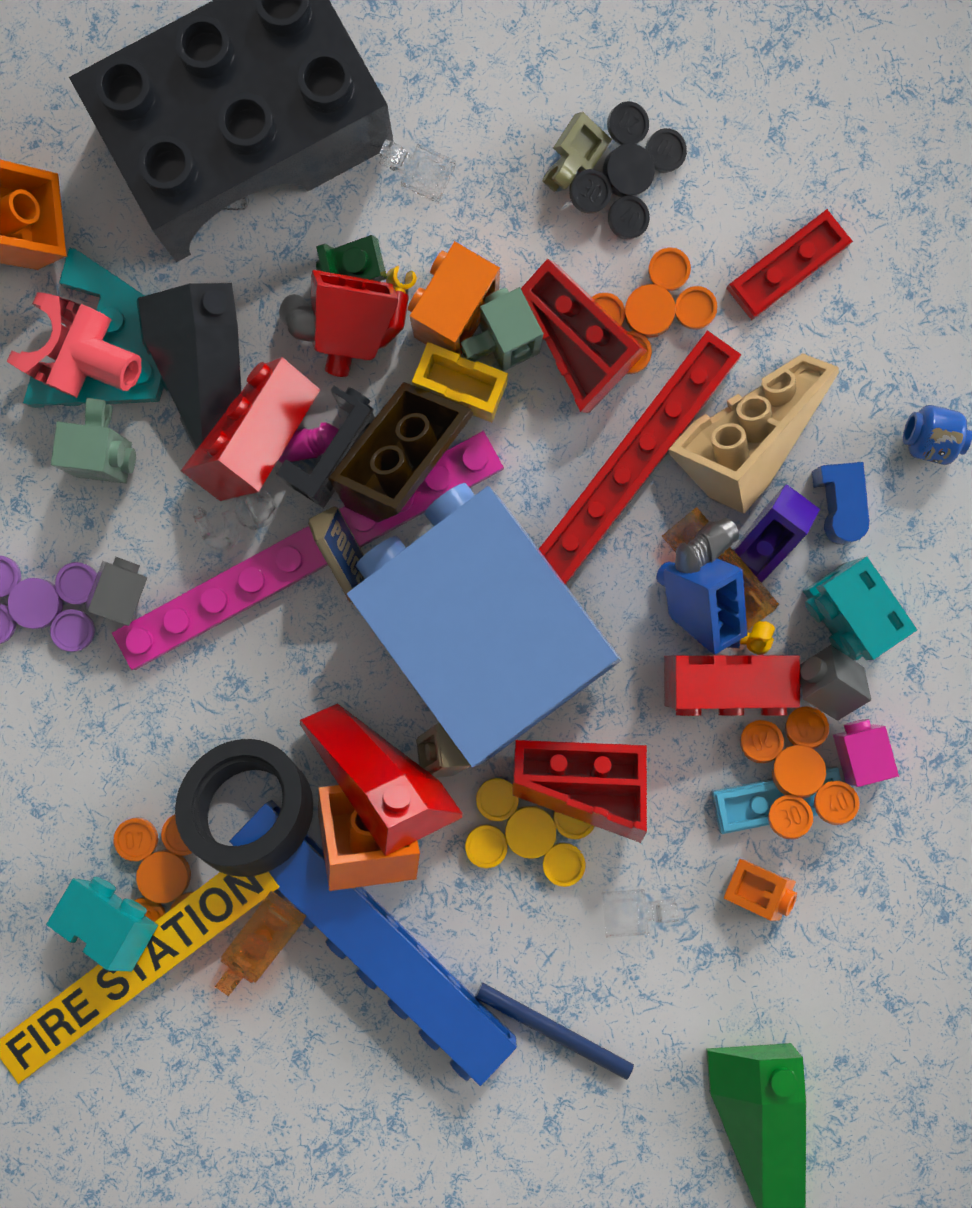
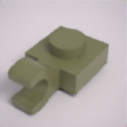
(580, 150)

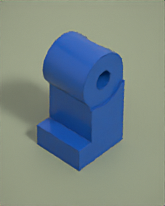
(845, 500)

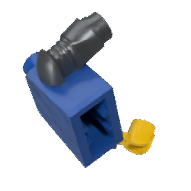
(709, 595)

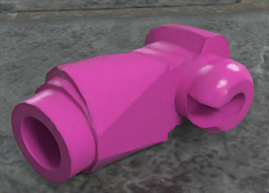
(309, 443)

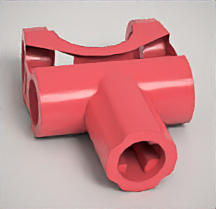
(77, 350)

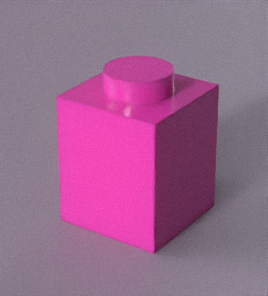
(865, 753)

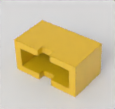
(461, 380)

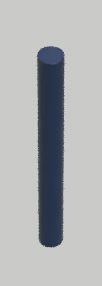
(554, 1031)

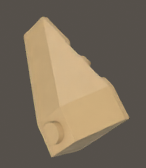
(747, 442)

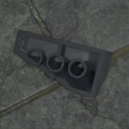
(196, 350)

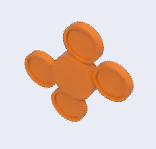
(652, 308)
(799, 773)
(161, 874)

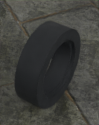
(206, 778)

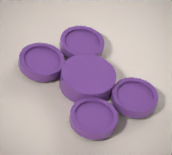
(39, 604)

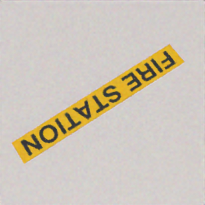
(105, 991)

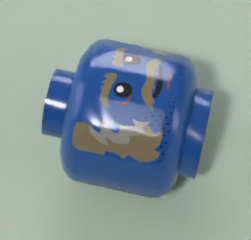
(937, 434)

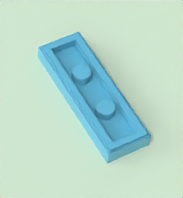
(749, 804)

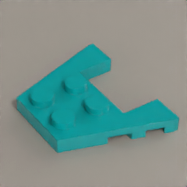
(118, 303)

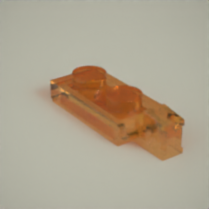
(259, 942)

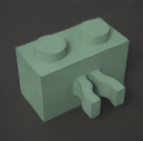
(507, 330)
(93, 448)

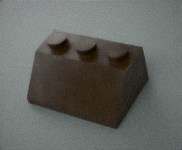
(397, 452)

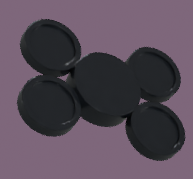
(628, 170)

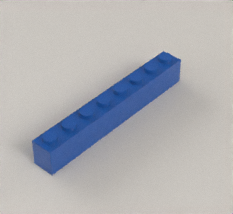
(389, 958)

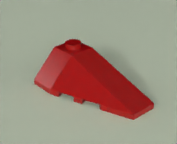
(382, 783)

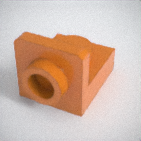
(761, 891)

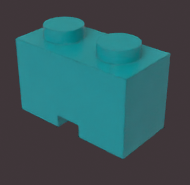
(110, 926)

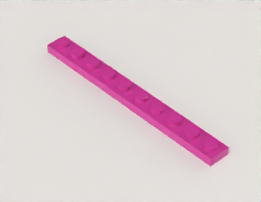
(288, 562)

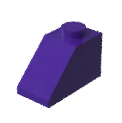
(776, 532)

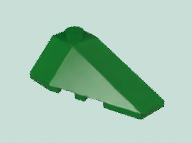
(764, 1116)

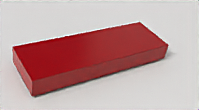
(789, 264)

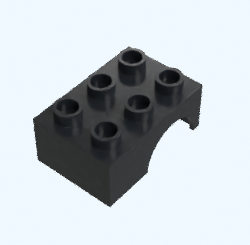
(233, 107)

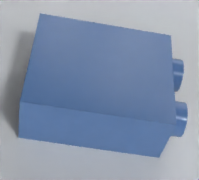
(480, 622)

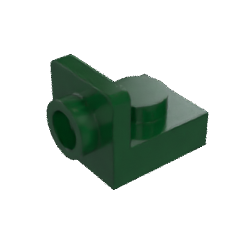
(355, 259)

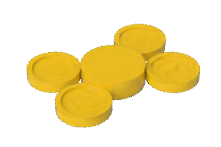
(528, 833)

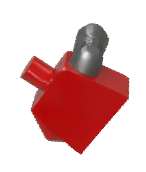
(348, 316)

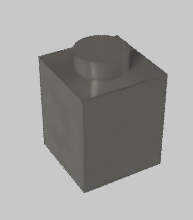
(116, 591)
(834, 683)

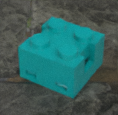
(858, 610)

